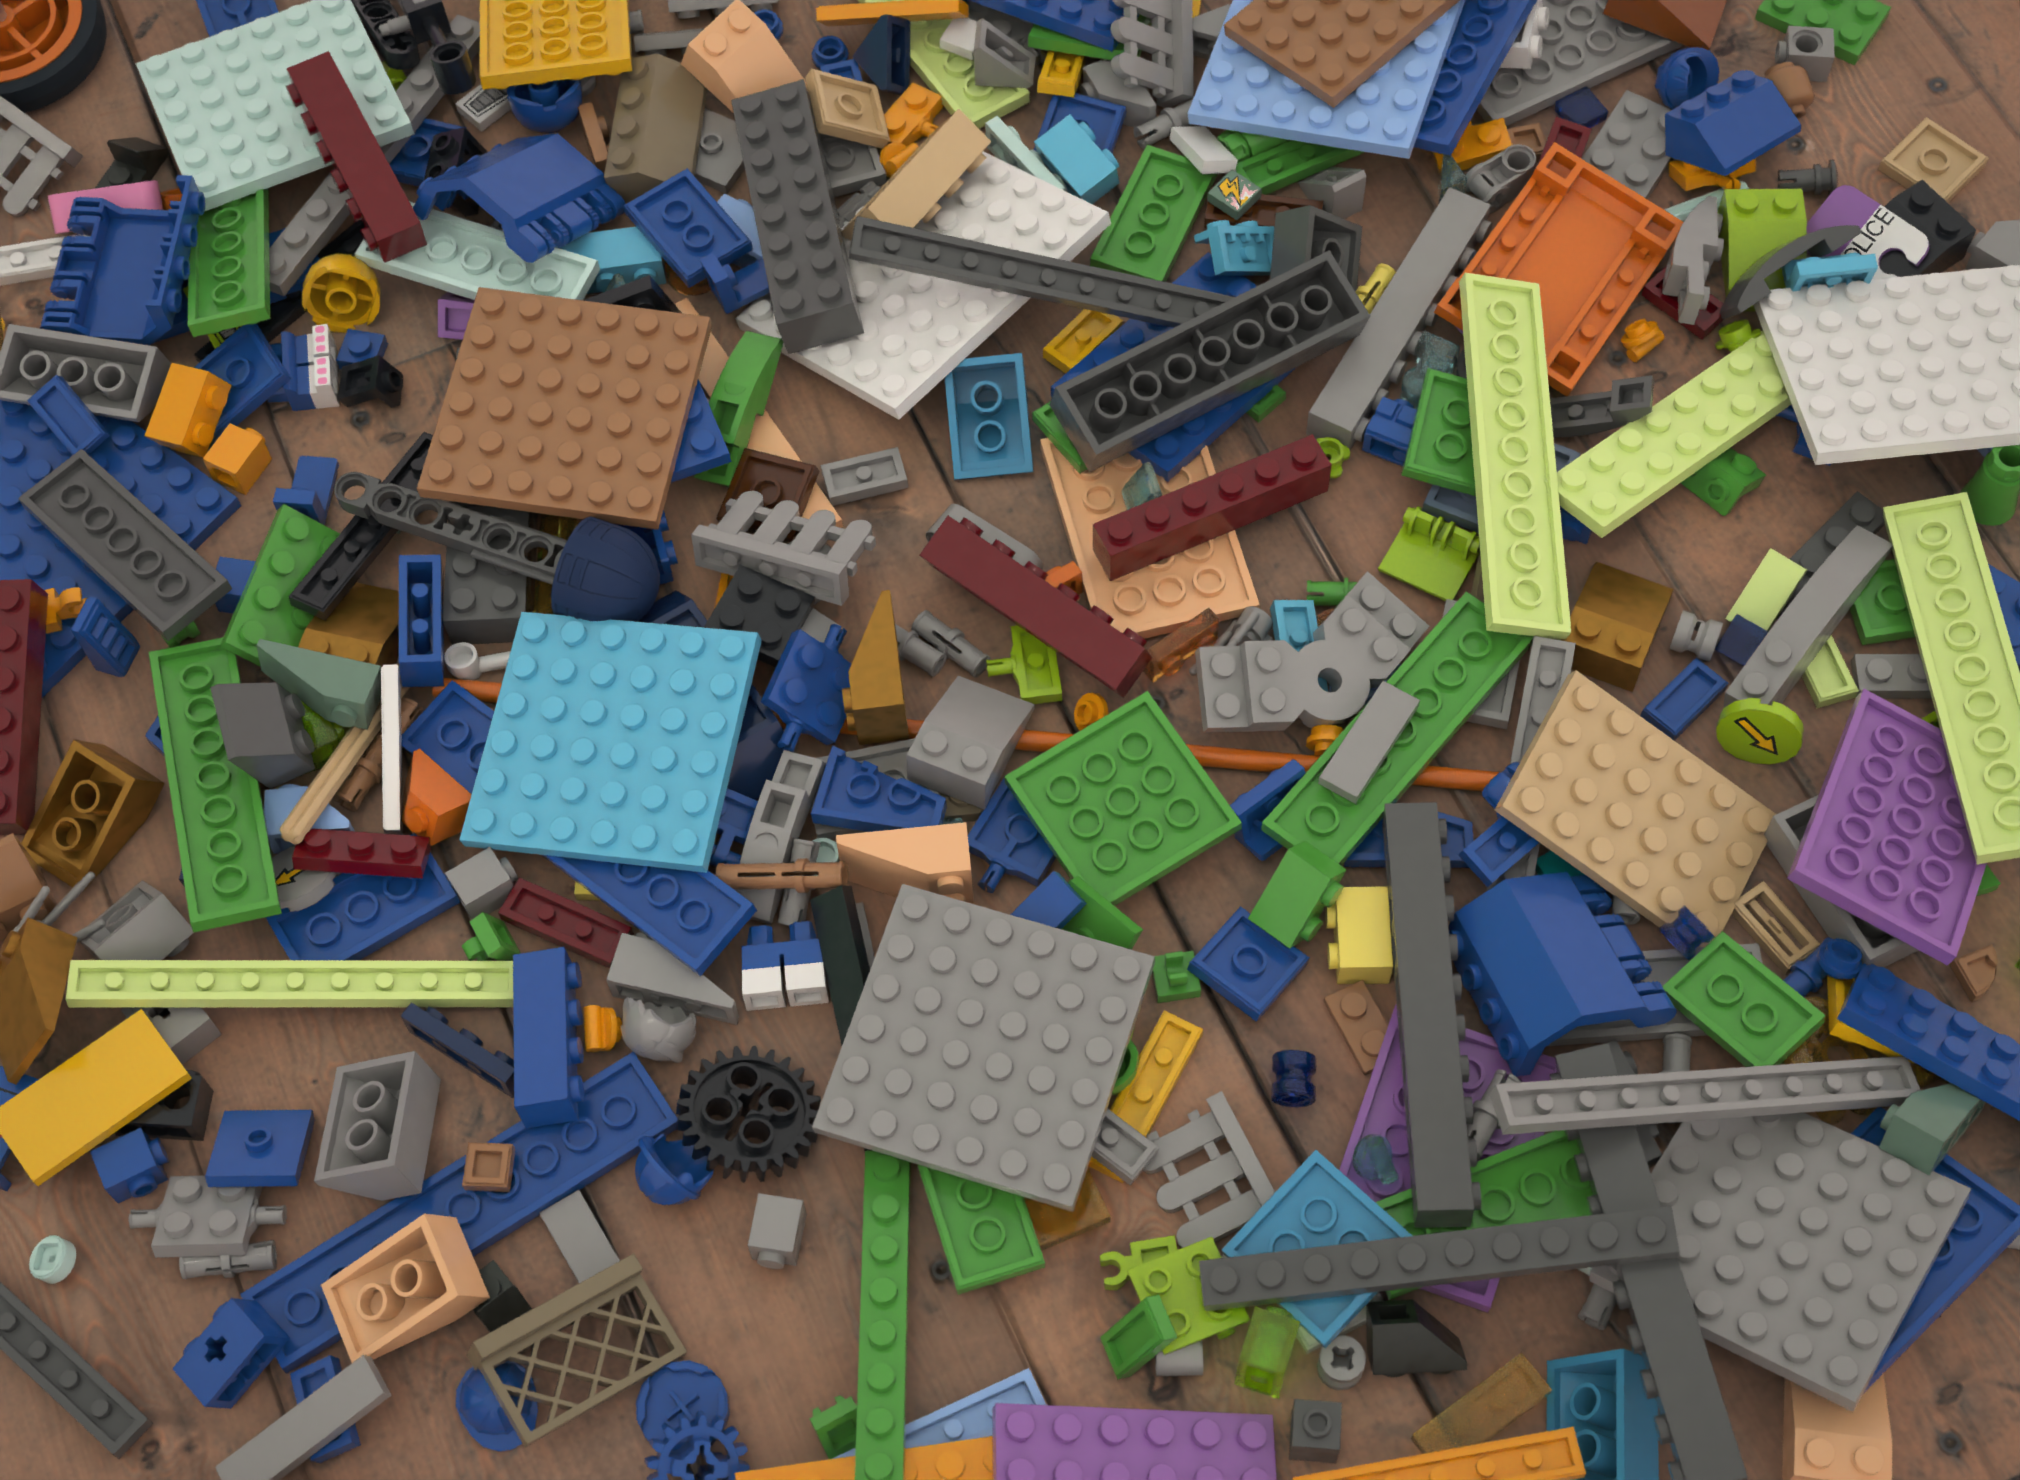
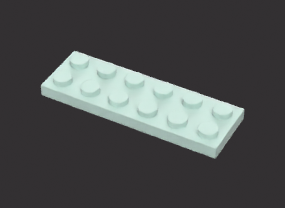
(473, 255)

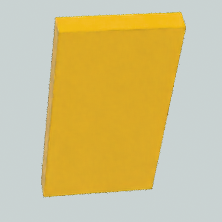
(90, 1097)

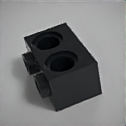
(181, 1124)

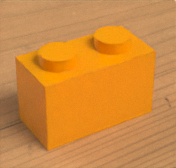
(188, 410)

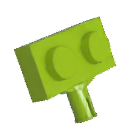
(1032, 667)

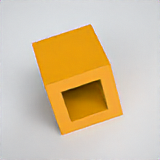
(238, 458)

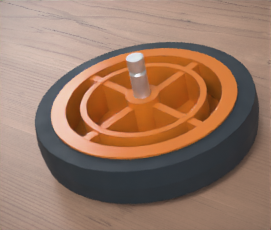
(48, 48)

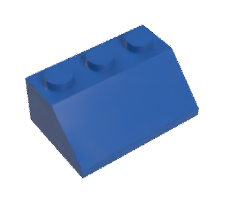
(1729, 124)

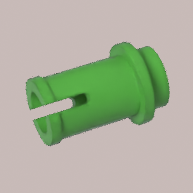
(1333, 591)

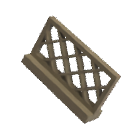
(556, 1315)

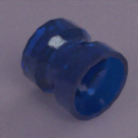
(1293, 1078)

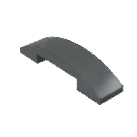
(1751, 285)
(1602, 411)

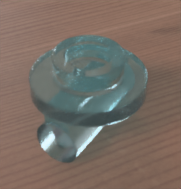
(1374, 1159)

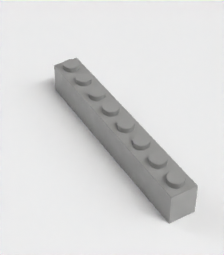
(1400, 318)

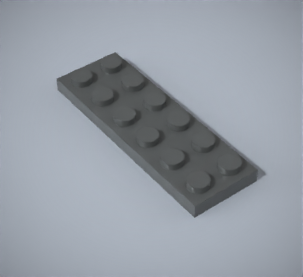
(125, 544)

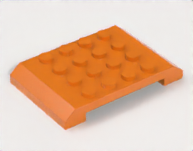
(1585, 246)

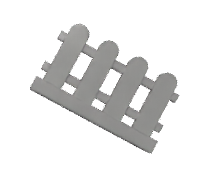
(1168, 42)
(43, 164)
(798, 564)
(1211, 1176)

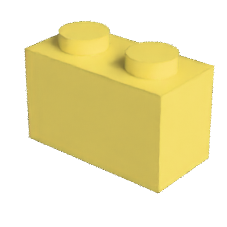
(1360, 936)

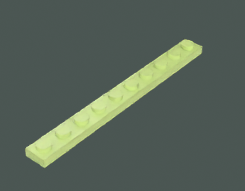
(287, 983)

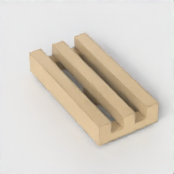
(1762, 937)

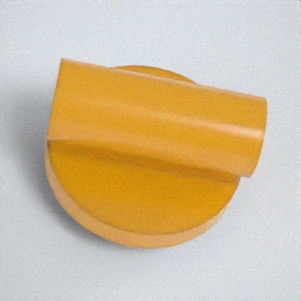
(894, 155)
(1641, 338)
(1089, 710)
(601, 1028)

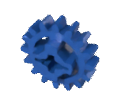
(698, 1441)

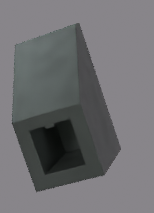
(1409, 1340)

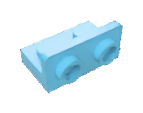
(1239, 248)
(1829, 270)

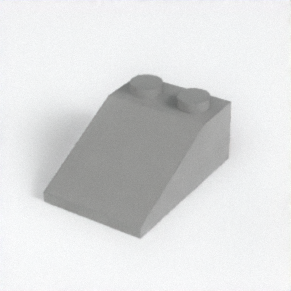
(967, 741)

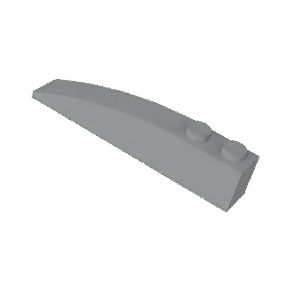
(1809, 619)

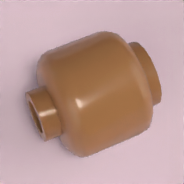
(1793, 86)

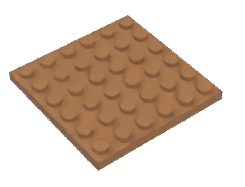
(566, 408)

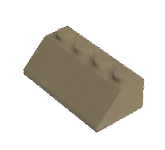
(654, 125)

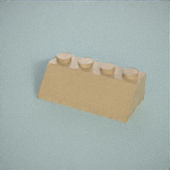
(927, 175)

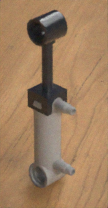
(449, 58)

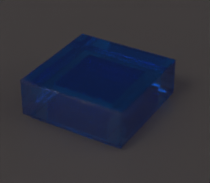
(1581, 108)
(1741, 640)

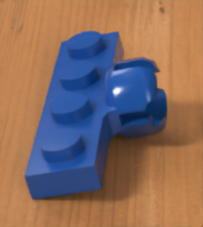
(1502, 842)

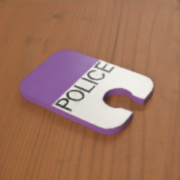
(1880, 228)

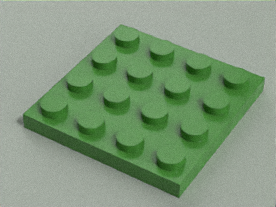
(1123, 801)

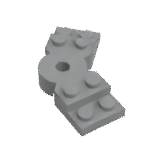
(1274, 684)

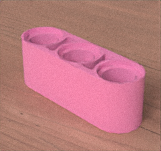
(134, 195)

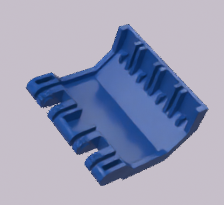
(533, 188)
(125, 268)
(1551, 964)

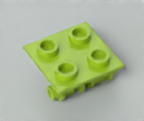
(1431, 554)
(1179, 1285)

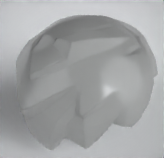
(657, 1031)

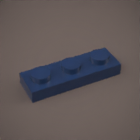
(461, 1047)

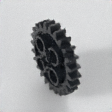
(714, 1093)

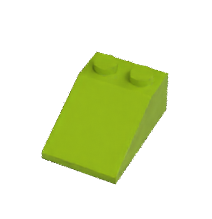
(1756, 224)

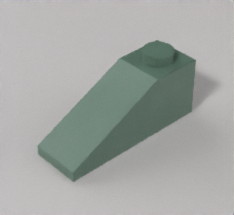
(329, 684)
(1929, 1125)

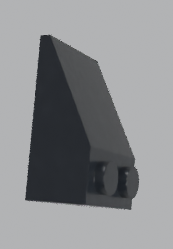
(1942, 225)

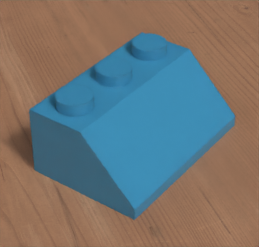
(1609, 1412)

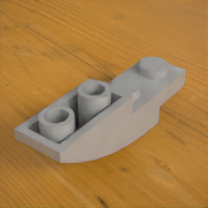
(1692, 259)
(777, 821)

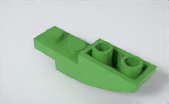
(741, 396)

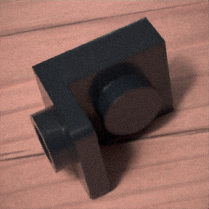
(370, 380)

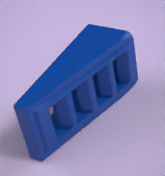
(104, 638)

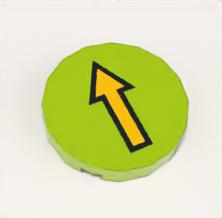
(1759, 731)

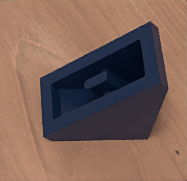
(887, 54)

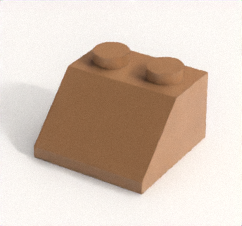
(19, 885)

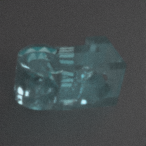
(1430, 353)

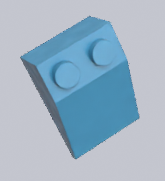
(989, 417)

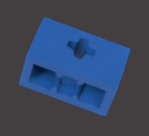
(230, 1353)

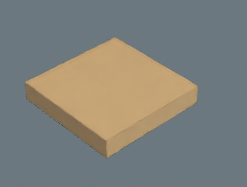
(847, 108)
(1935, 157)

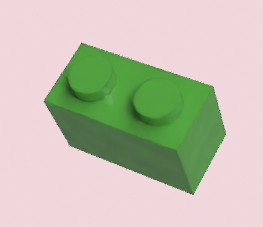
(1298, 895)

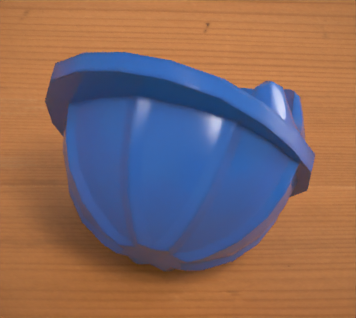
(1686, 75)
(669, 1172)
(484, 1415)

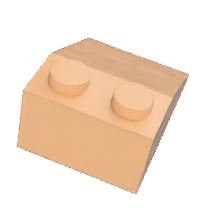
(738, 56)
(920, 857)
(405, 1287)
(1834, 1442)

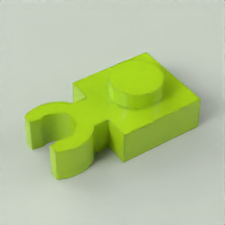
(1140, 1253)

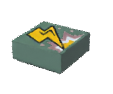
(1234, 194)

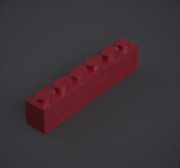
(356, 157)
(1211, 507)
(1036, 605)
(21, 682)

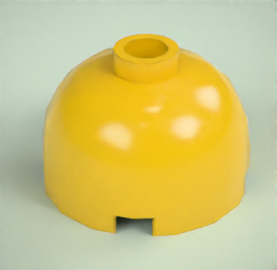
(341, 292)

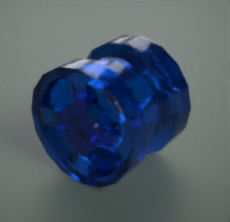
(1687, 932)

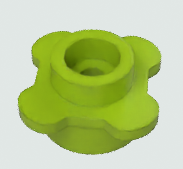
(1736, 334)
(1337, 452)

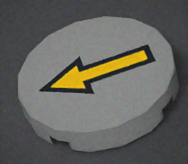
(299, 887)

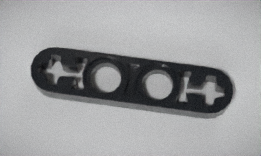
(397, 50)

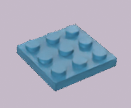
(1310, 1211)

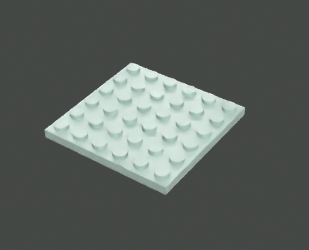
(230, 105)

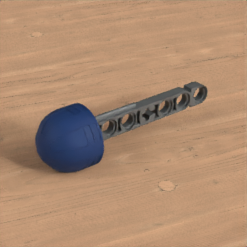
(593, 574)

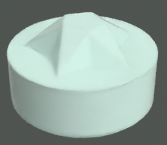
(52, 1259)

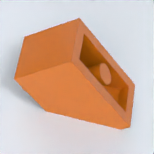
(433, 800)

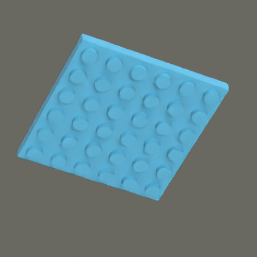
(612, 741)

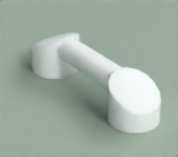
(465, 663)

